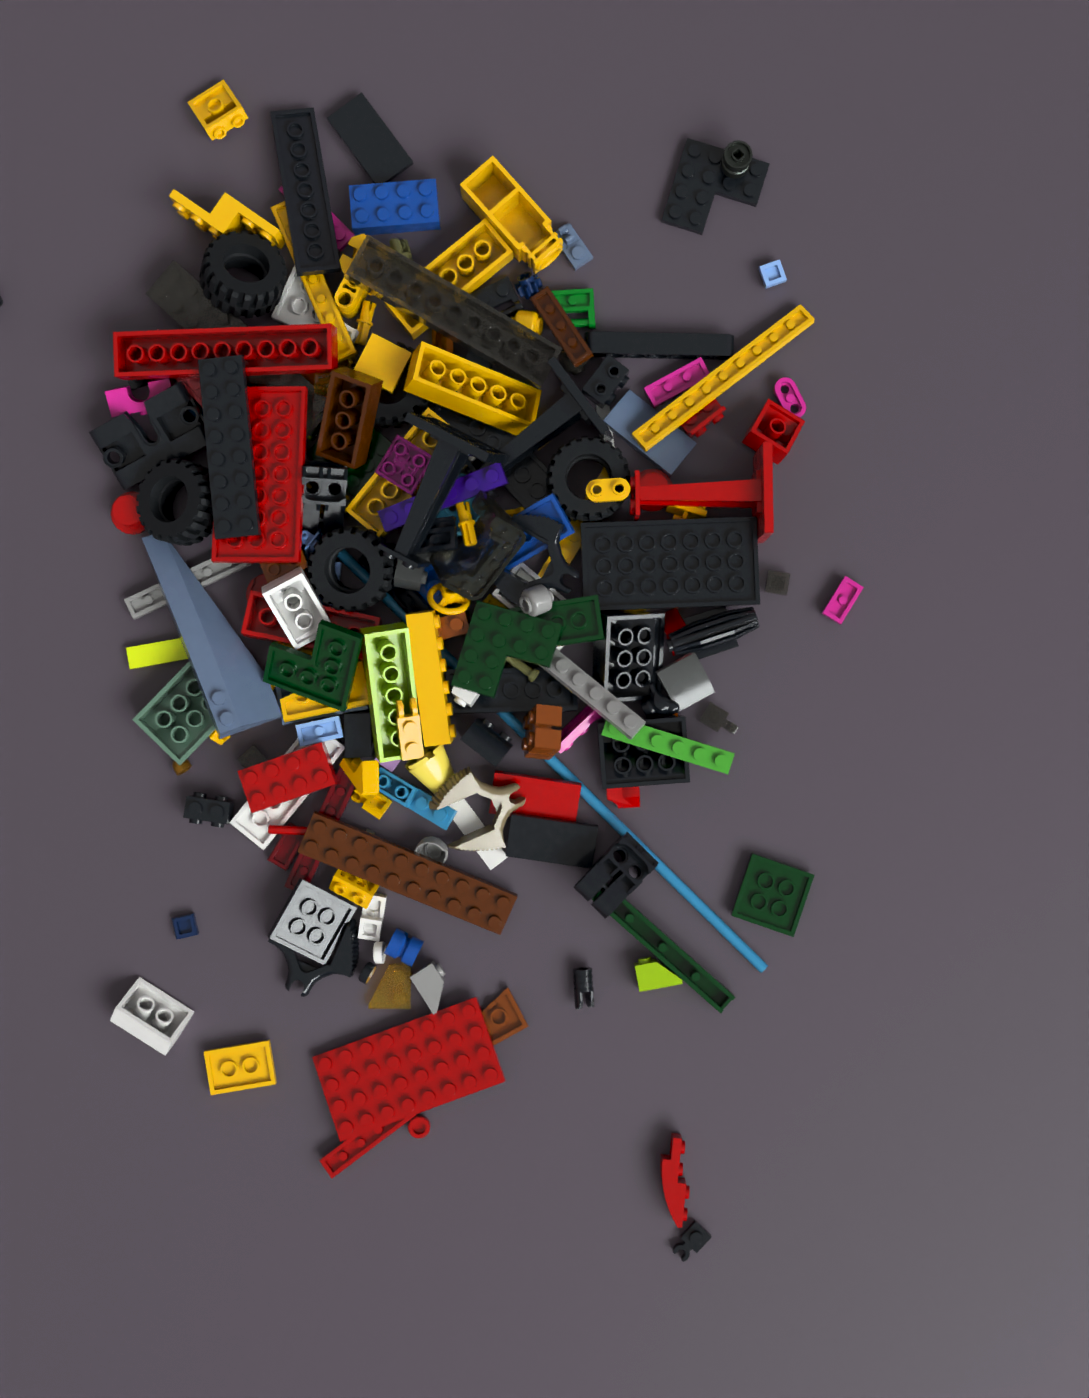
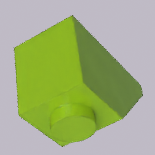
(654, 975)

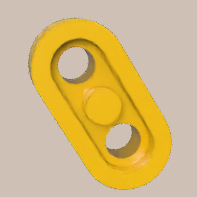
(608, 491)

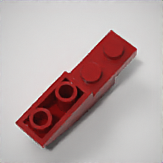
(675, 1188)

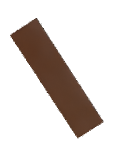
(561, 326)

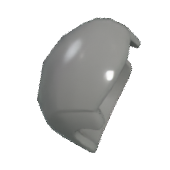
(433, 848)

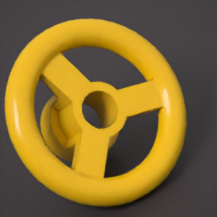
(448, 597)

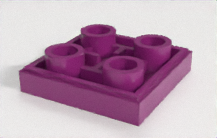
(404, 465)

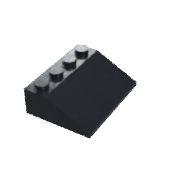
(630, 653)
(634, 766)

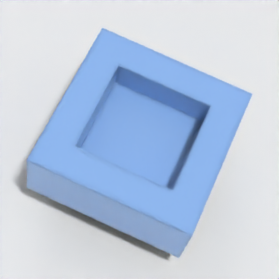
(772, 274)

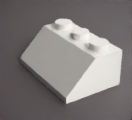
(151, 1016)

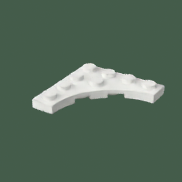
(296, 306)

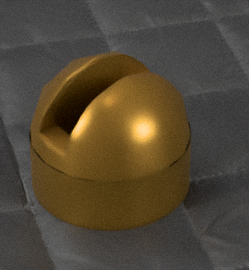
(186, 765)

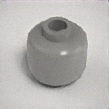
(536, 600)

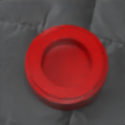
(419, 1126)

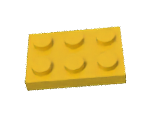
(240, 1067)

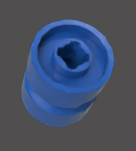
(404, 947)

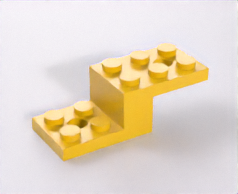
(226, 217)

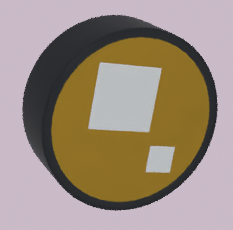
(367, 972)

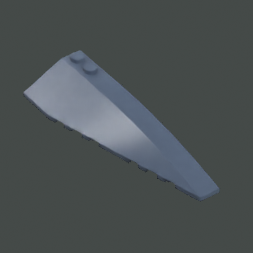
(219, 659)

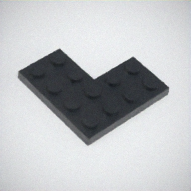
(700, 179)

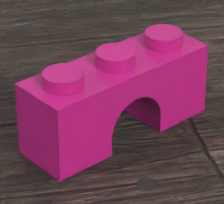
(122, 399)

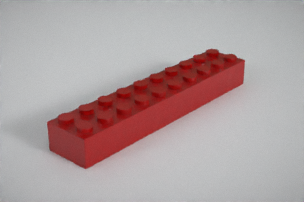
(264, 348)

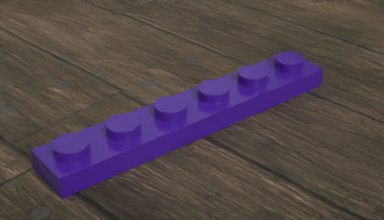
(463, 489)

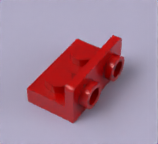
(697, 423)

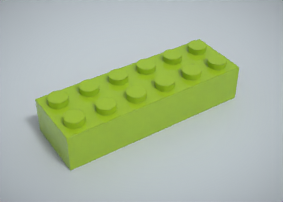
(388, 679)

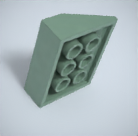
(177, 716)

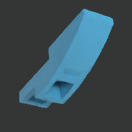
(413, 798)

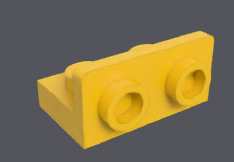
(353, 888)

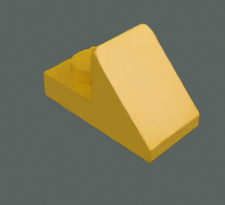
(362, 774)

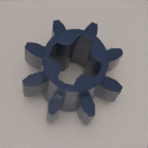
(528, 284)

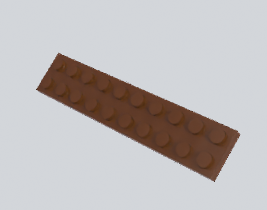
(407, 872)

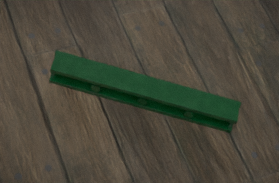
(671, 955)

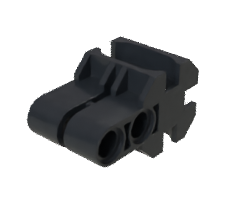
(334, 501)
(622, 883)

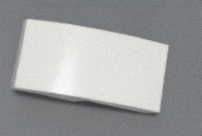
(372, 918)

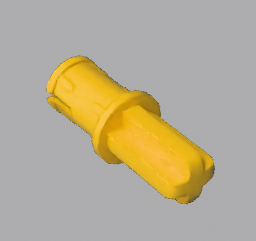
(365, 322)
(466, 523)

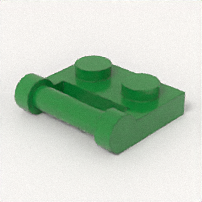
(578, 302)

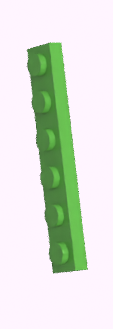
(675, 747)

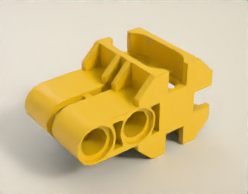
(347, 291)

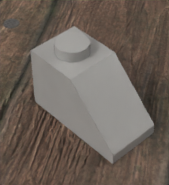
(430, 983)

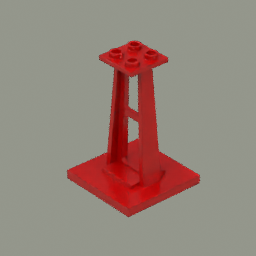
(751, 493)

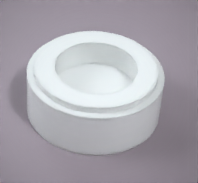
(378, 952)

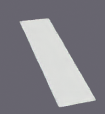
(469, 822)

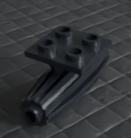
(712, 631)

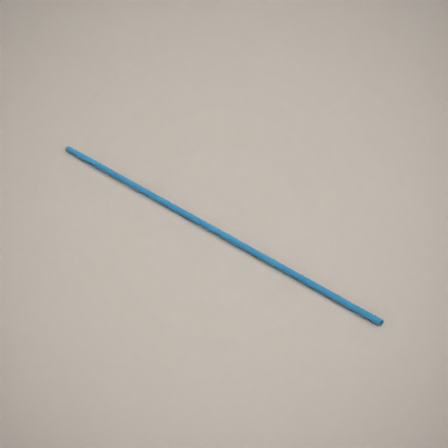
(585, 793)

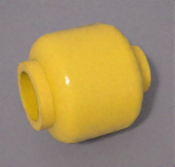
(530, 320)

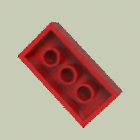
(288, 777)

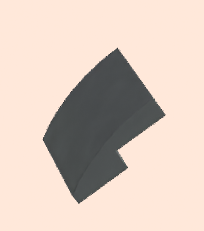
(685, 681)

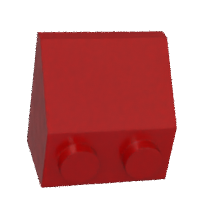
(775, 426)

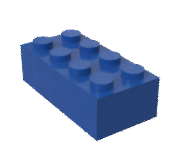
(394, 207)

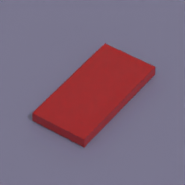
(543, 795)

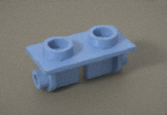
(308, 542)

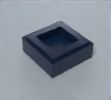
(185, 926)

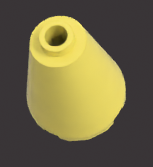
(431, 769)

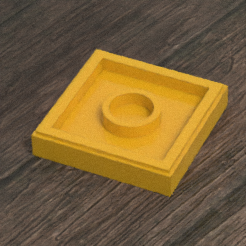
(383, 361)

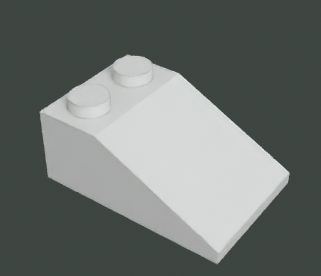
(295, 606)

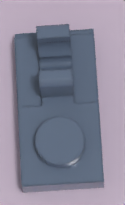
(573, 247)

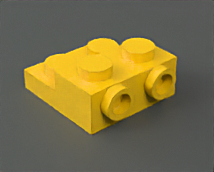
(218, 110)

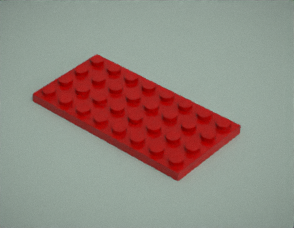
(279, 449)
(408, 1069)

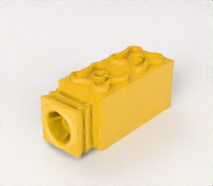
(512, 213)

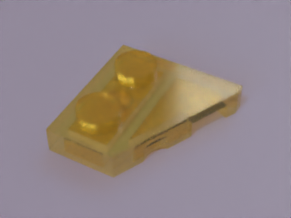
(393, 989)

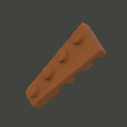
(504, 1017)

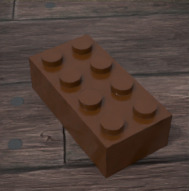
(349, 417)

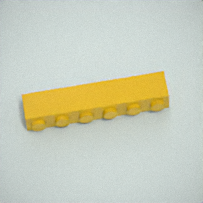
(430, 678)

